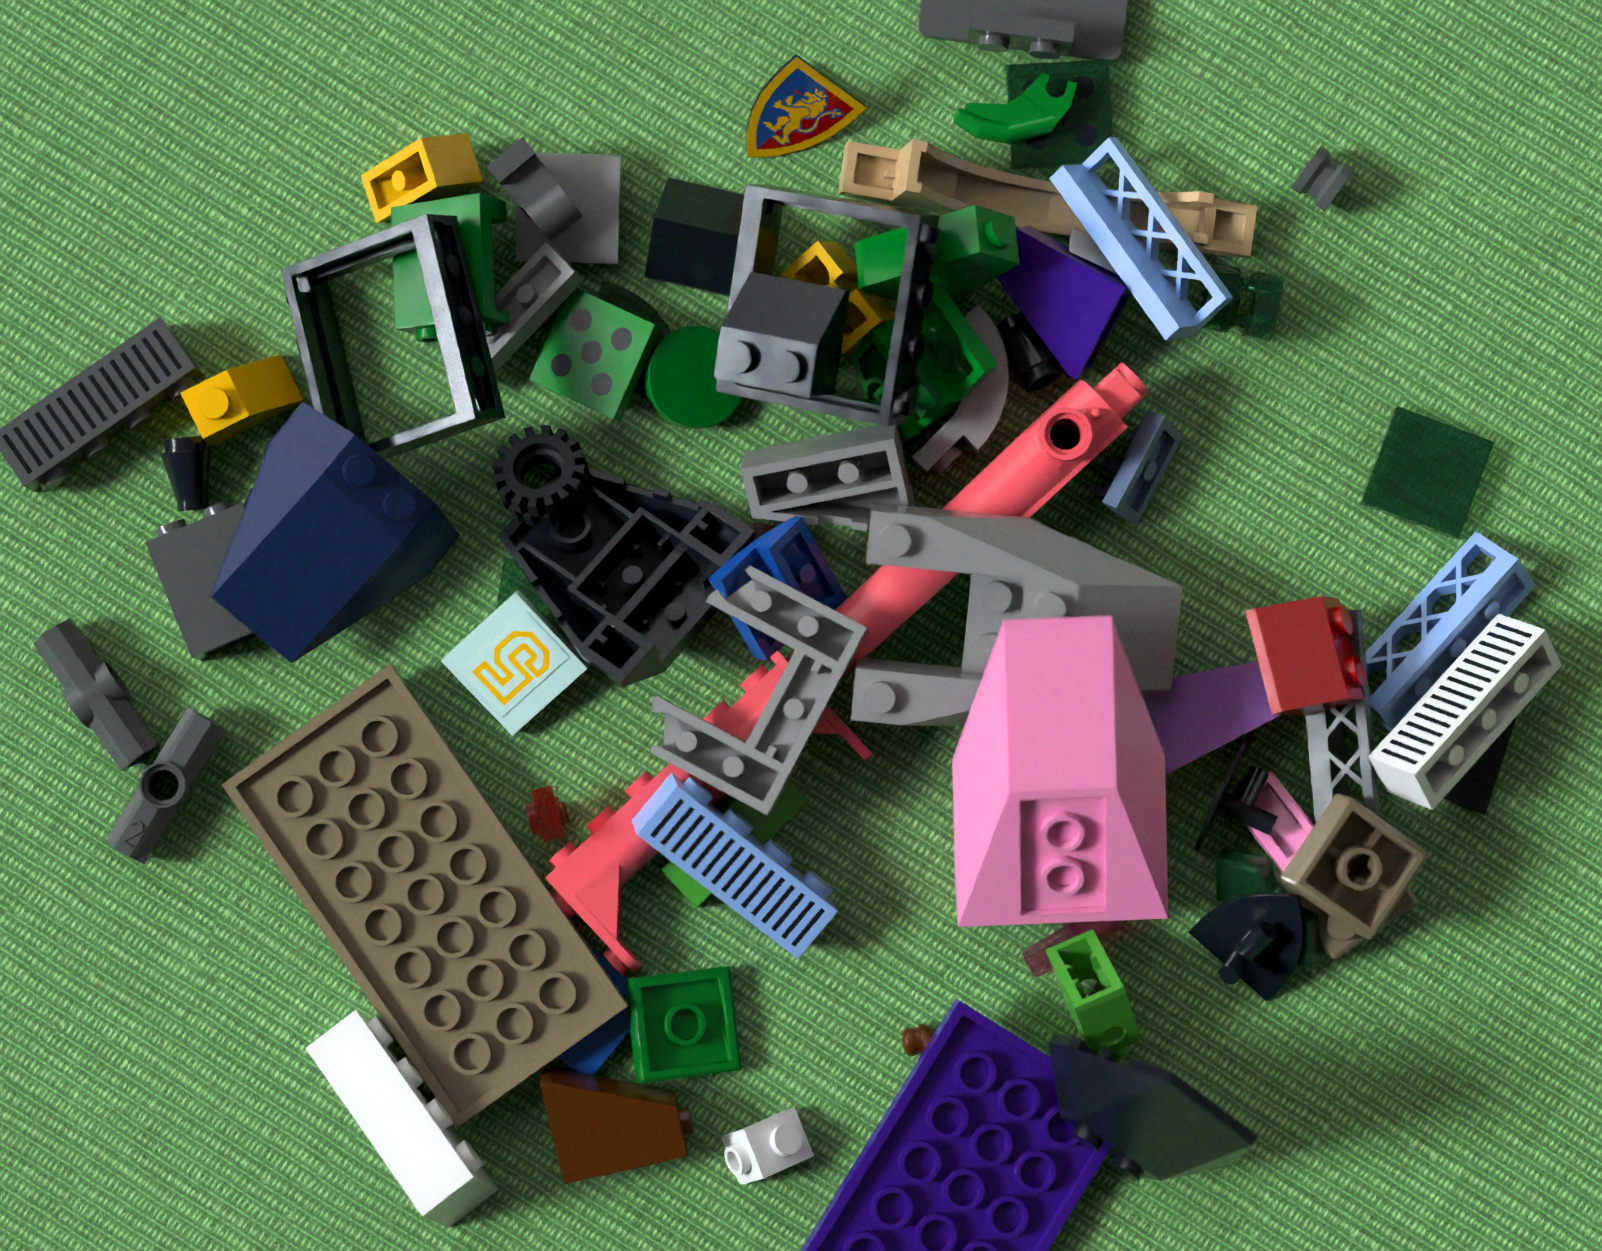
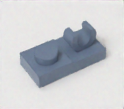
(1145, 462)

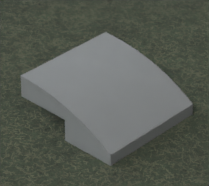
(595, 190)

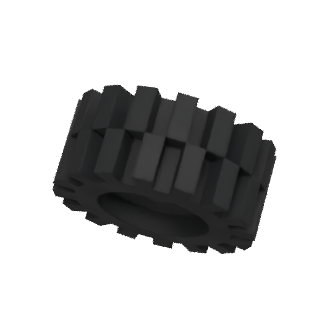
(535, 451)

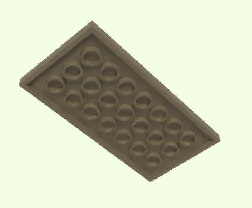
(425, 895)

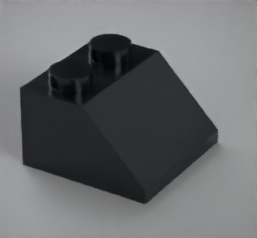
(783, 336)

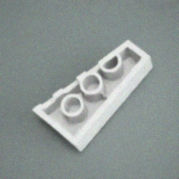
(401, 1120)

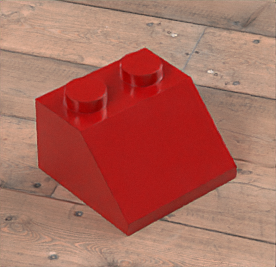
(1306, 655)

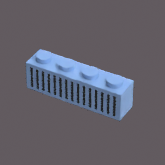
(734, 864)

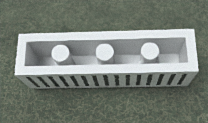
(1465, 711)

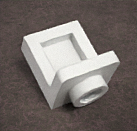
(766, 1147)

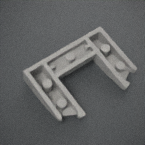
(762, 765)

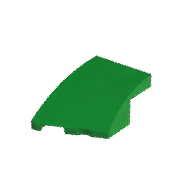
(949, 371)

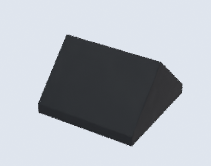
(695, 237)

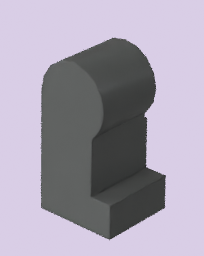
(534, 189)

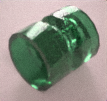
(1264, 306)

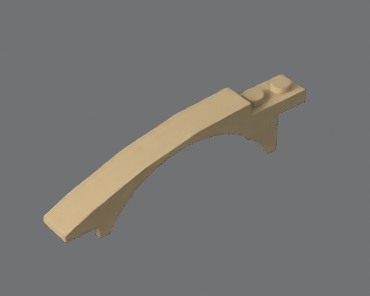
(941, 183)

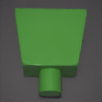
(1105, 1016)

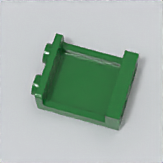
(475, 218)

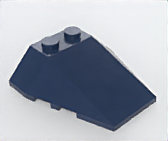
(325, 537)

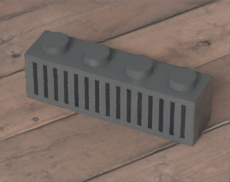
(98, 406)

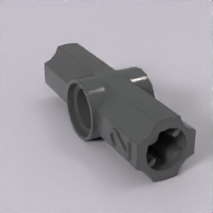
(96, 694)
(148, 815)

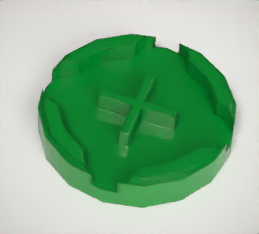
(682, 379)

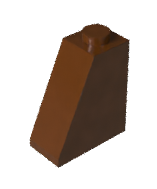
(611, 1124)

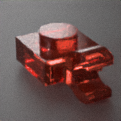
(547, 814)

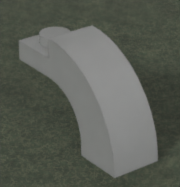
(977, 413)

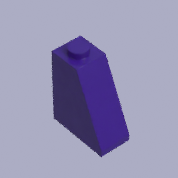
(1064, 299)

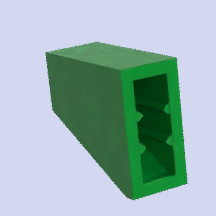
(973, 252)

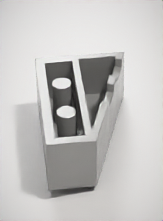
(828, 477)

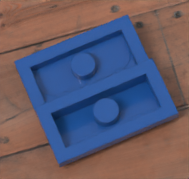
(792, 558)

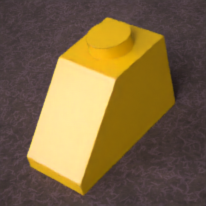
(422, 173)
(241, 398)

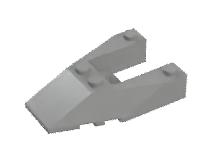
(1015, 574)

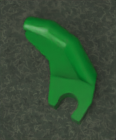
(1023, 118)

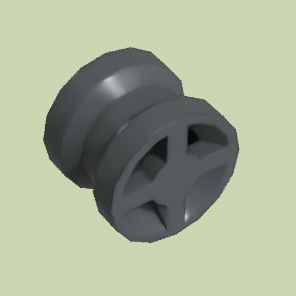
(1322, 178)

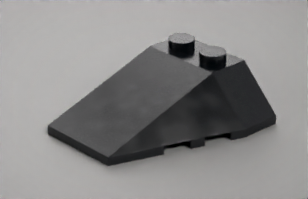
(628, 572)
(1142, 1114)

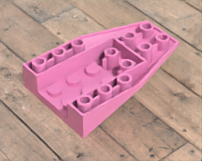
(1059, 783)

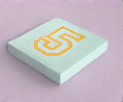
(515, 662)

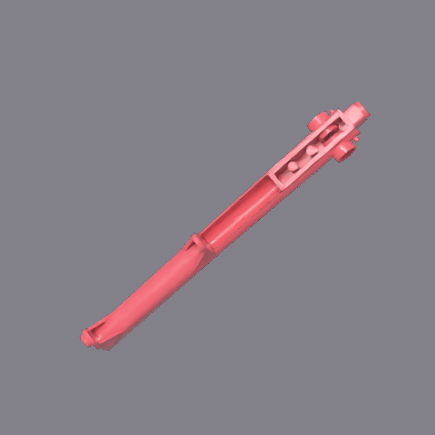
(1013, 484)

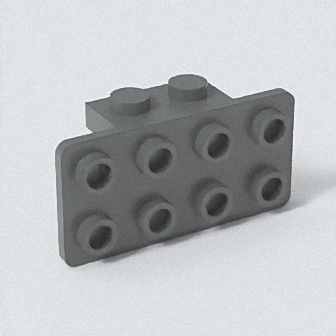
(1039, 26)

